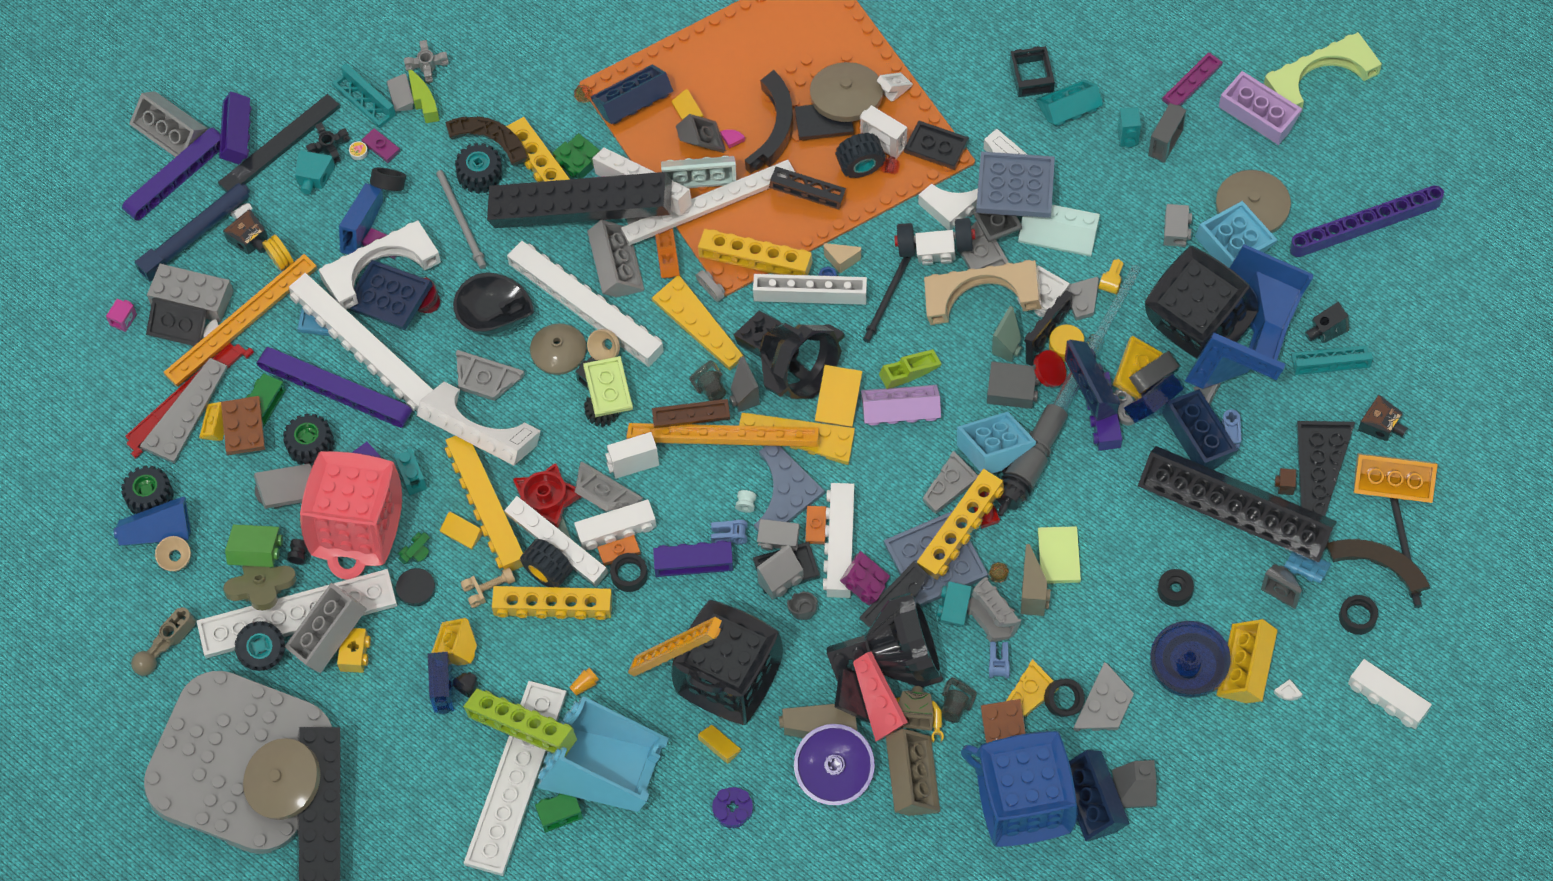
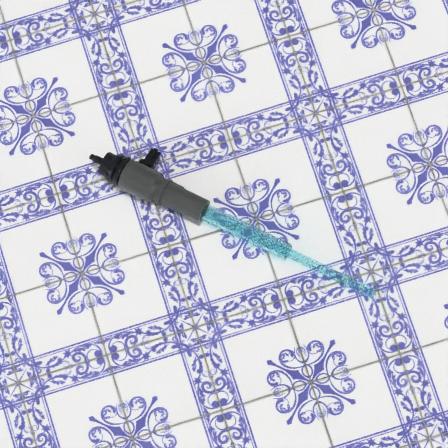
(1025, 471)

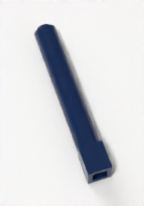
(150, 261)

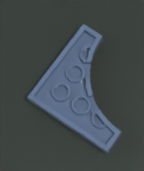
(791, 487)

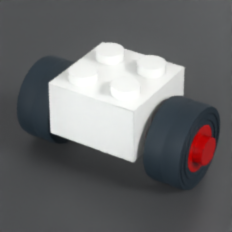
(935, 245)

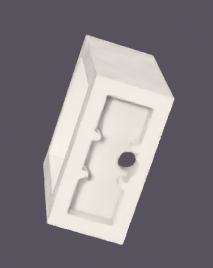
(889, 131)

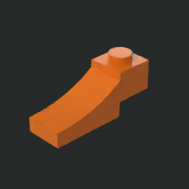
(667, 254)

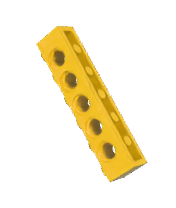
(541, 156)
(709, 249)
(984, 482)
(544, 595)

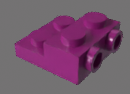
(865, 578)

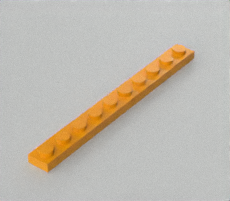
(238, 321)
(729, 434)
(675, 646)

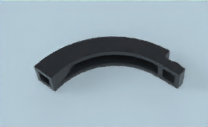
(775, 145)

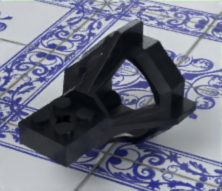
(778, 349)
(914, 637)

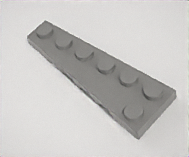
(179, 421)

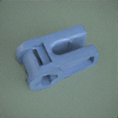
(1234, 427)
(729, 531)
(996, 666)

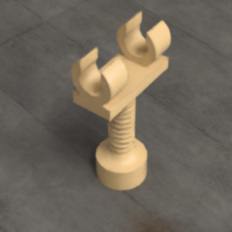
(478, 599)

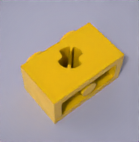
(354, 661)

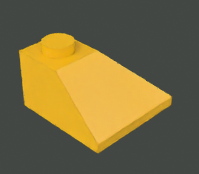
(457, 640)

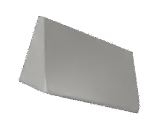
(400, 93)

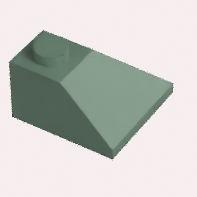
(1007, 337)

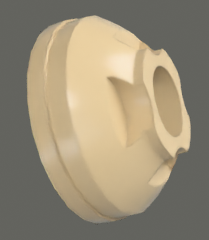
(597, 347)
(166, 547)

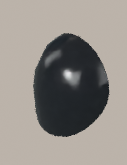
(491, 303)

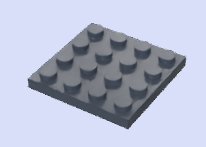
(1015, 184)
(911, 544)

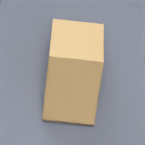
(842, 255)

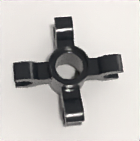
(325, 137)

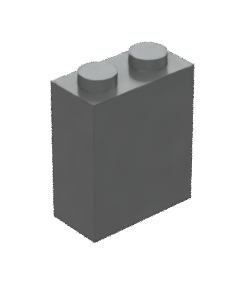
(1012, 385)

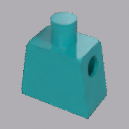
(313, 170)

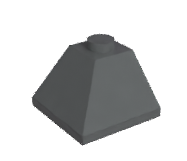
(700, 132)
(997, 225)
(744, 388)
(1282, 585)
(1136, 784)

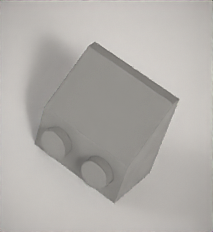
(780, 573)

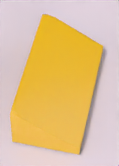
(686, 105)
(213, 423)
(461, 530)
(719, 743)

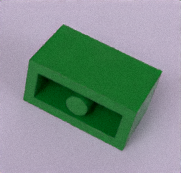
(558, 811)

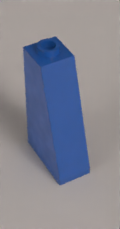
(359, 218)
(155, 524)

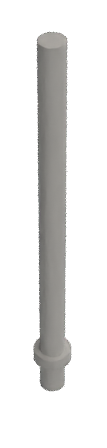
(477, 255)

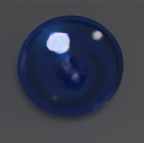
(1190, 659)

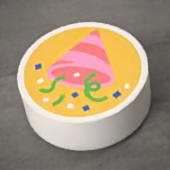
(358, 150)

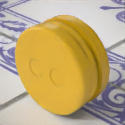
(277, 252)
(1059, 338)

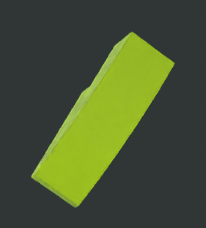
(423, 98)
(909, 368)

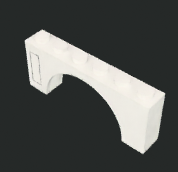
(950, 206)
(406, 242)
(506, 444)

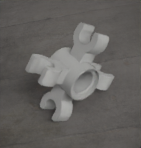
(426, 55)

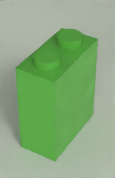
(253, 545)

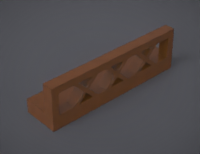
(690, 413)

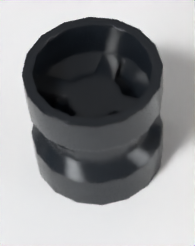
(297, 552)

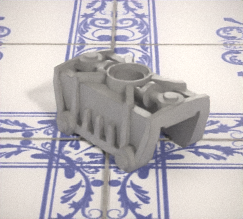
(992, 612)

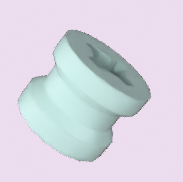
(745, 501)

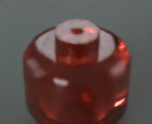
(890, 165)

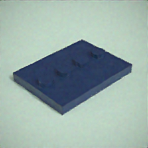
(389, 294)

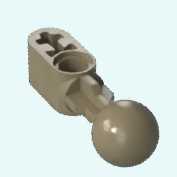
(145, 662)

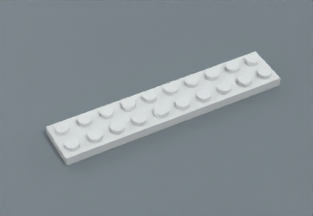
(220, 631)
(512, 788)

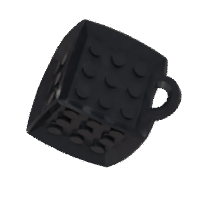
(1200, 299)
(732, 671)

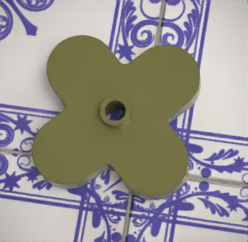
(260, 585)

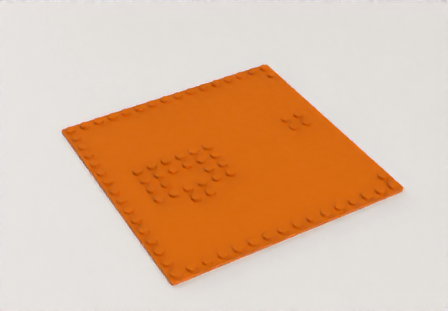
(722, 69)

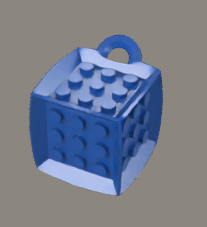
(1025, 788)

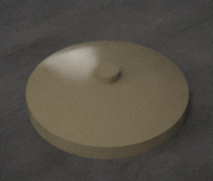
(845, 91)
(1260, 192)
(281, 779)

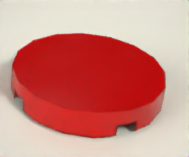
(1050, 368)

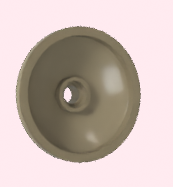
(560, 357)

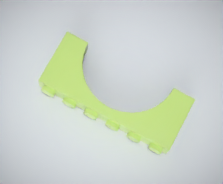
(1347, 53)

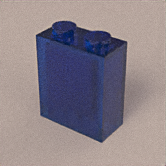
(1153, 398)
(440, 682)

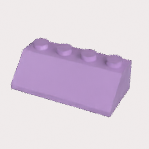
(1259, 107)
(901, 404)

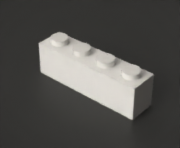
(615, 525)
(1389, 694)

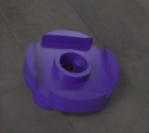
(739, 798)

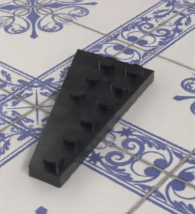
(1319, 460)

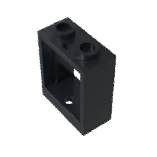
(1032, 86)

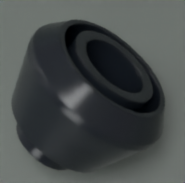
(466, 684)

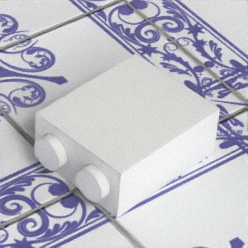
(632, 455)

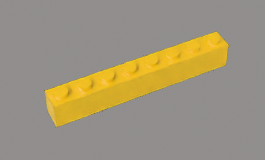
(486, 503)

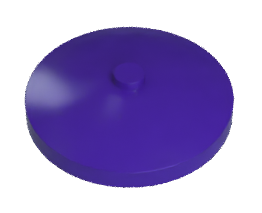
(834, 764)

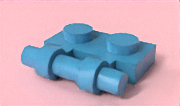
(1307, 567)

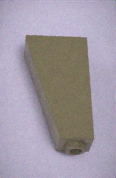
(802, 720)

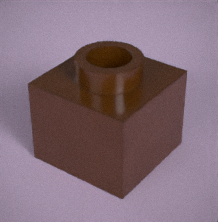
(1286, 481)

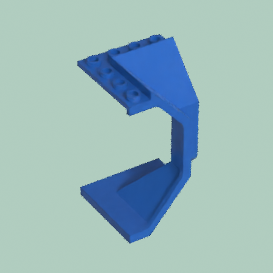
(1278, 295)

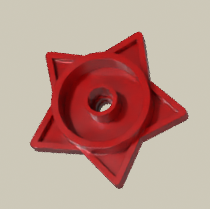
(547, 493)

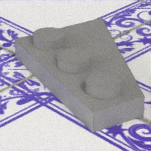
(950, 483)

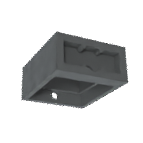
(1167, 132)

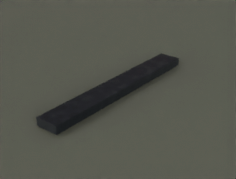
(280, 143)

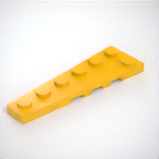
(688, 312)
(833, 442)

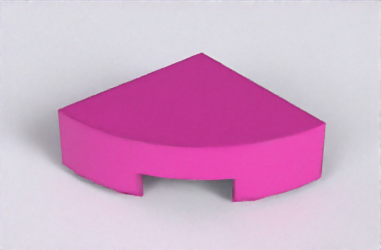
(732, 137)

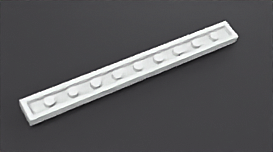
(704, 204)

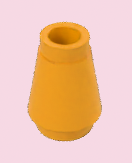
(584, 681)

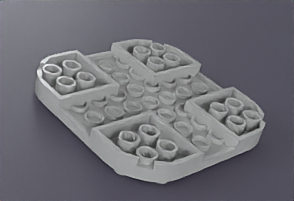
(205, 752)

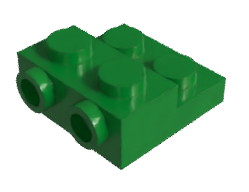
(576, 156)

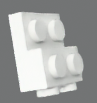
(1050, 288)

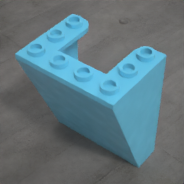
(608, 760)

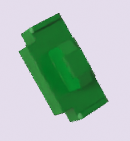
(416, 549)

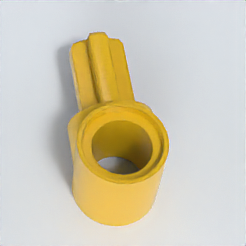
(1111, 279)

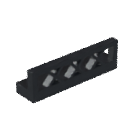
(806, 190)

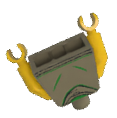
(921, 711)

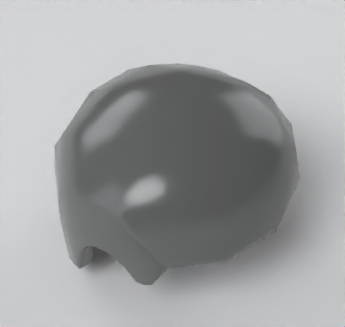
(802, 605)

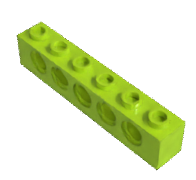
(519, 722)

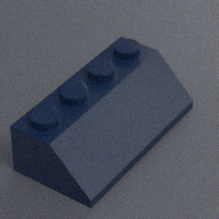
(632, 94)
(1091, 380)
(1199, 429)
(1096, 796)

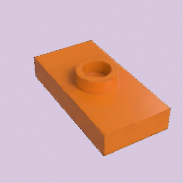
(816, 524)
(612, 550)

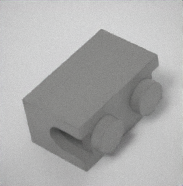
(1176, 225)
(778, 534)

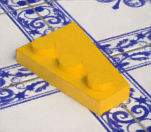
(1031, 688)

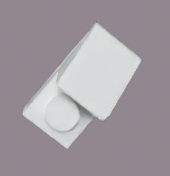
(894, 85)

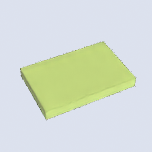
(607, 386)
(1059, 554)

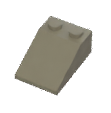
(1034, 589)

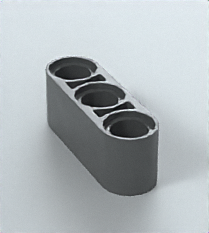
(1154, 371)

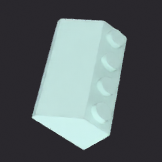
(701, 172)
(1065, 231)

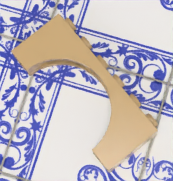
(944, 289)

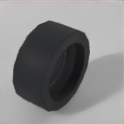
(387, 179)
(623, 559)
(1358, 600)
(1078, 694)

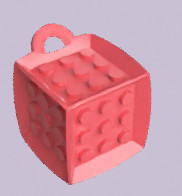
(351, 510)

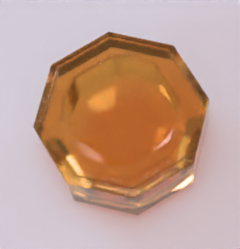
(583, 93)
(998, 572)

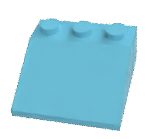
(1231, 229)
(994, 442)

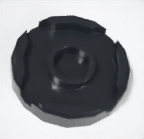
(415, 587)

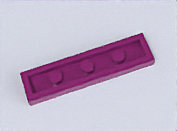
(1192, 80)

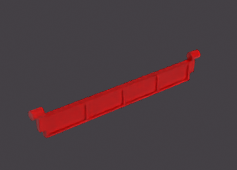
(137, 435)

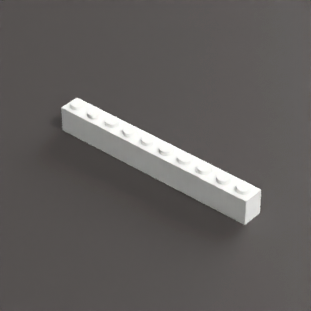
(585, 303)
(359, 340)

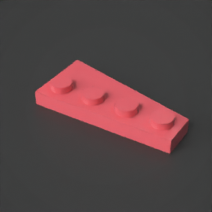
(879, 700)

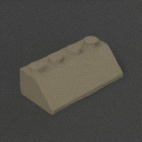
(912, 773)

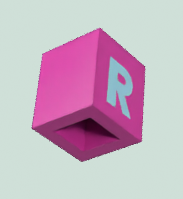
(121, 314)

